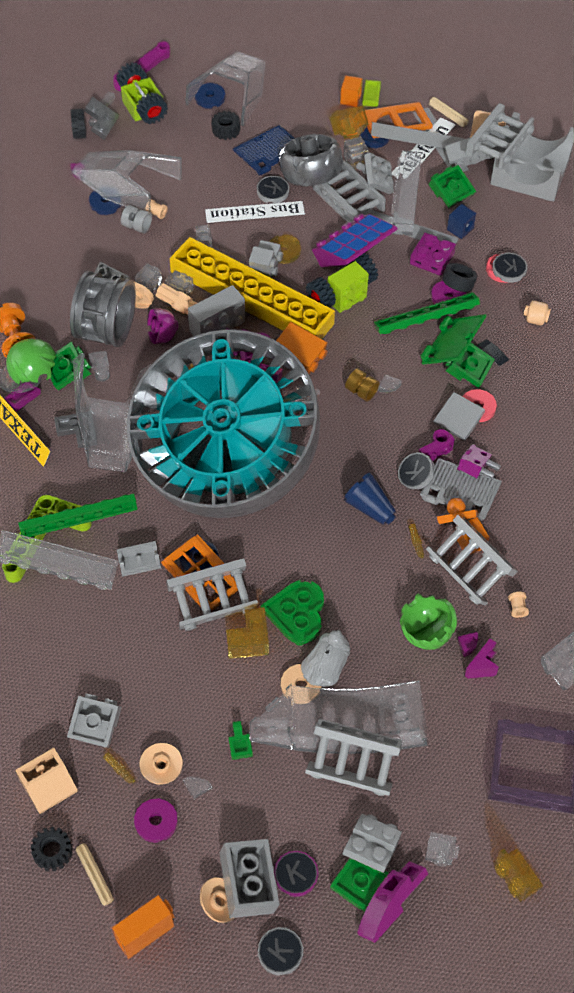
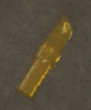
(416, 540)
(119, 768)

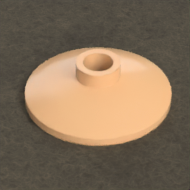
(161, 754)
(213, 892)

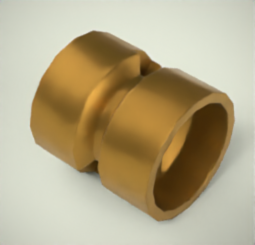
(364, 386)

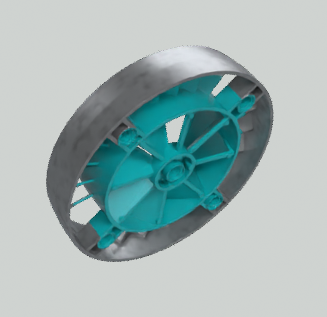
(248, 402)

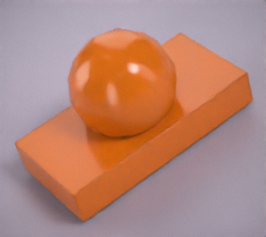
(456, 507)

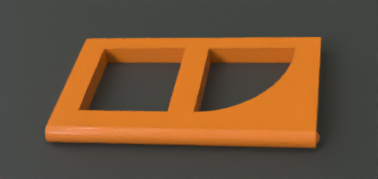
(374, 115)

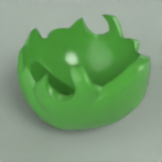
(29, 360)
(428, 622)

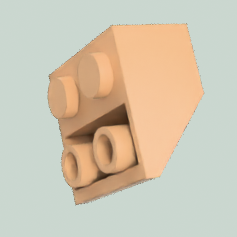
(46, 780)

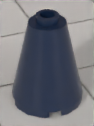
(371, 500)

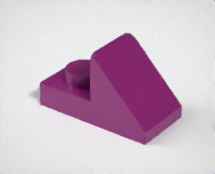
(482, 664)

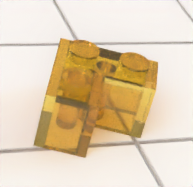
(349, 122)
(249, 640)

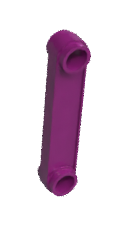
(150, 60)

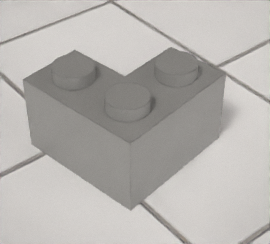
(266, 258)

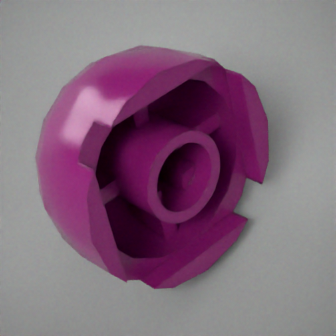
(162, 325)

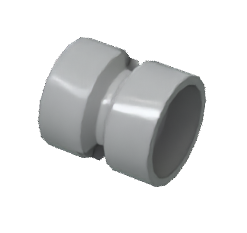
(136, 219)

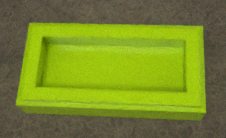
(371, 93)

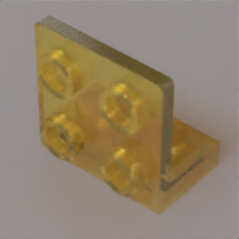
(517, 873)

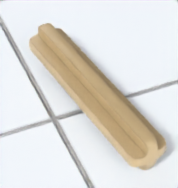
(448, 112)
(94, 874)

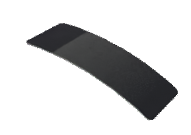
(492, 350)

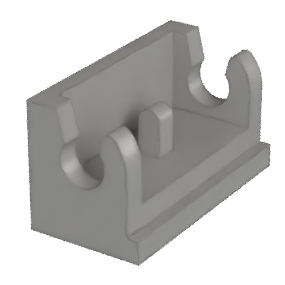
(138, 558)

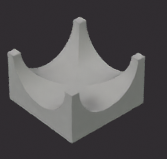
(535, 166)

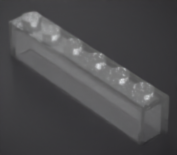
(407, 191)
(57, 560)

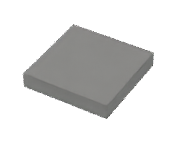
(459, 416)

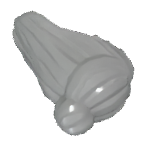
(326, 659)

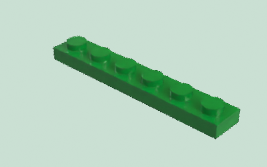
(425, 313)
(77, 516)

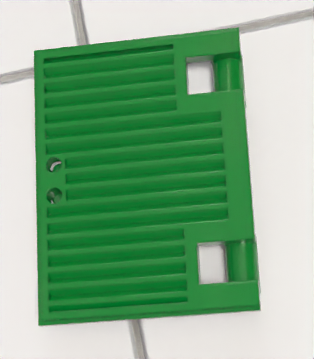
(452, 341)

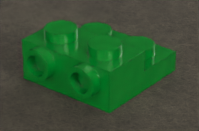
(452, 186)
(472, 366)
(63, 371)

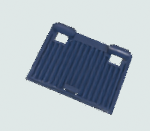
(264, 149)

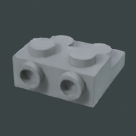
(94, 720)
(372, 842)

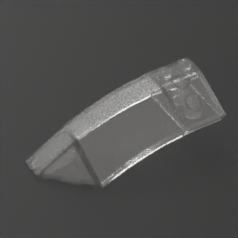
(384, 710)

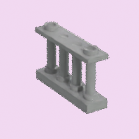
(491, 125)
(343, 206)
(490, 554)
(215, 574)
(368, 742)

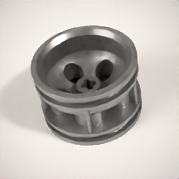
(102, 309)

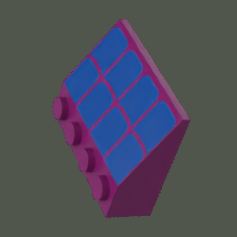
(352, 240)

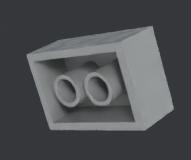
(217, 312)
(249, 878)

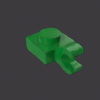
(239, 744)

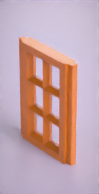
(209, 556)

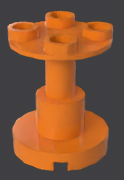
(11, 319)

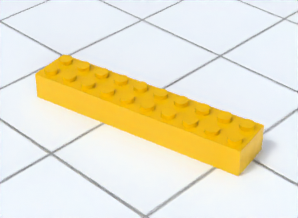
(263, 295)

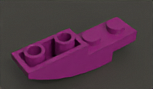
(387, 900)

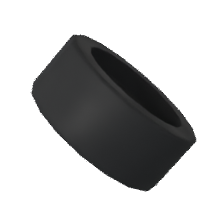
(459, 277)

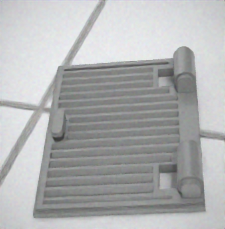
(458, 484)

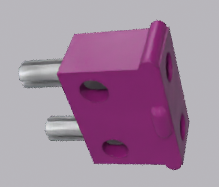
(475, 462)

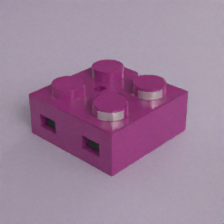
(432, 254)

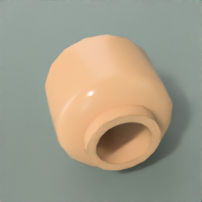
(537, 313)

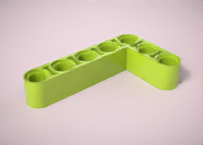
(54, 506)

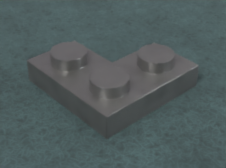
(105, 117)
(69, 425)

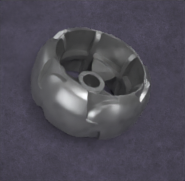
(311, 160)

